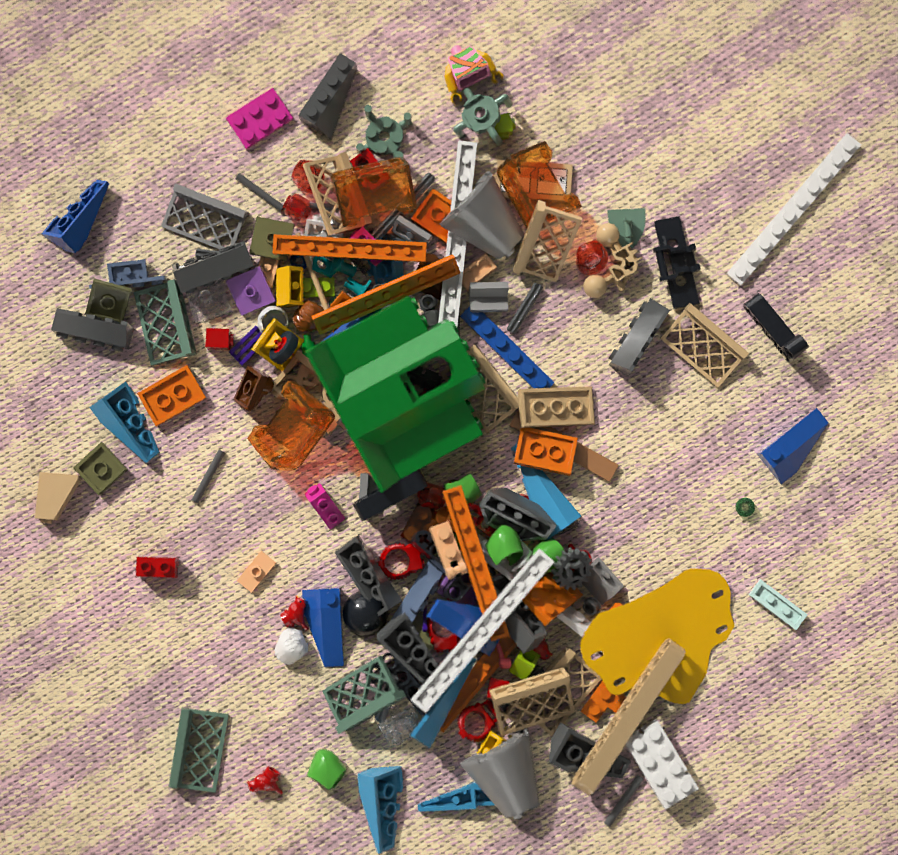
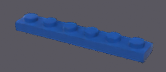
(507, 349)

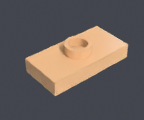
(478, 271)
(256, 571)

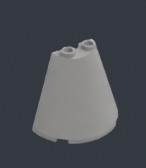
(486, 219)
(507, 775)

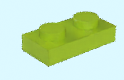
(327, 285)

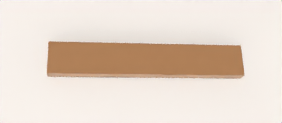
(583, 455)

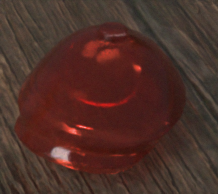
(299, 176)
(591, 258)

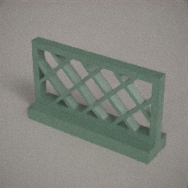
(179, 315)
(373, 707)
(181, 749)

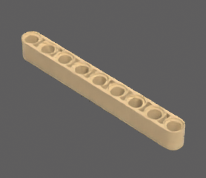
(628, 717)

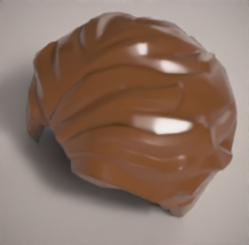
(302, 316)

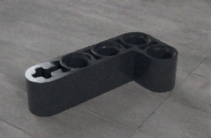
(775, 327)
(379, 501)
(456, 582)
(405, 686)

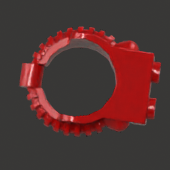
(413, 554)
(441, 643)
(488, 722)

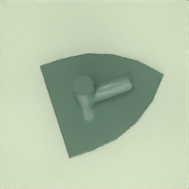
(629, 223)

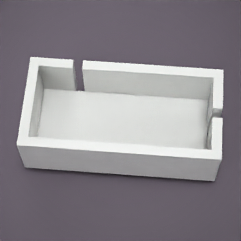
(661, 764)

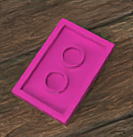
(259, 118)

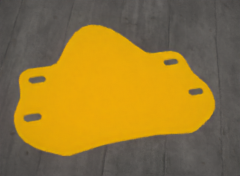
(675, 611)

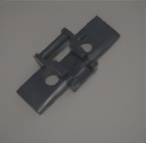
(681, 260)

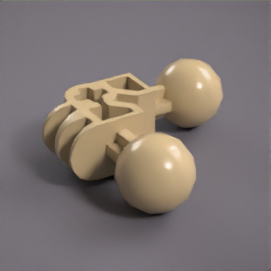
(596, 285)

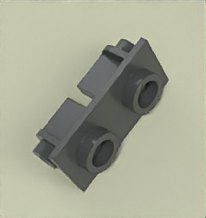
(429, 380)

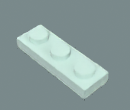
(777, 604)

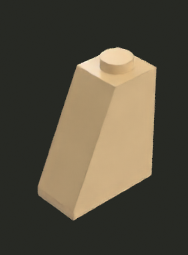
(54, 494)

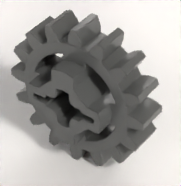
(576, 560)

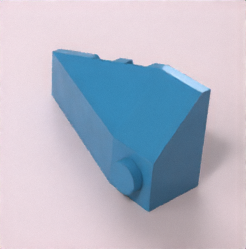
(120, 416)
(378, 795)

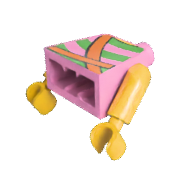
(468, 68)

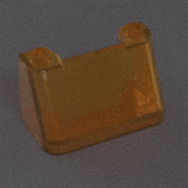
(529, 179)
(373, 190)
(292, 430)

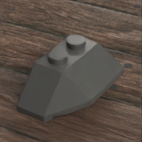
(511, 509)

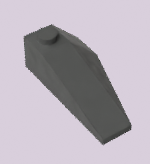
(571, 748)

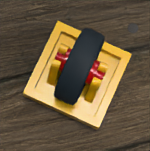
(277, 344)

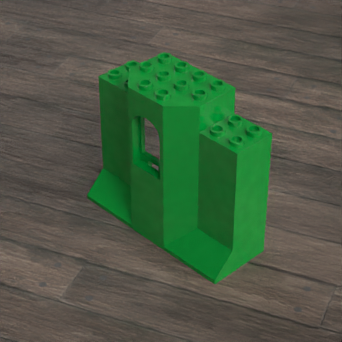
(365, 379)

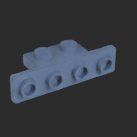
(131, 272)
(420, 591)

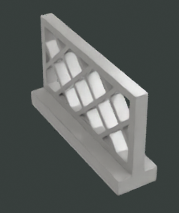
(208, 202)

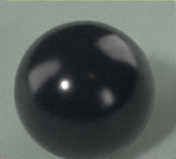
(362, 616)

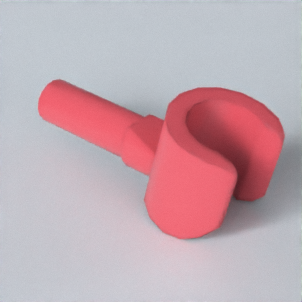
(504, 663)

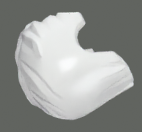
(268, 314)
(291, 646)

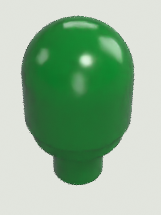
(308, 343)

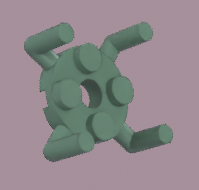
(485, 123)
(384, 124)

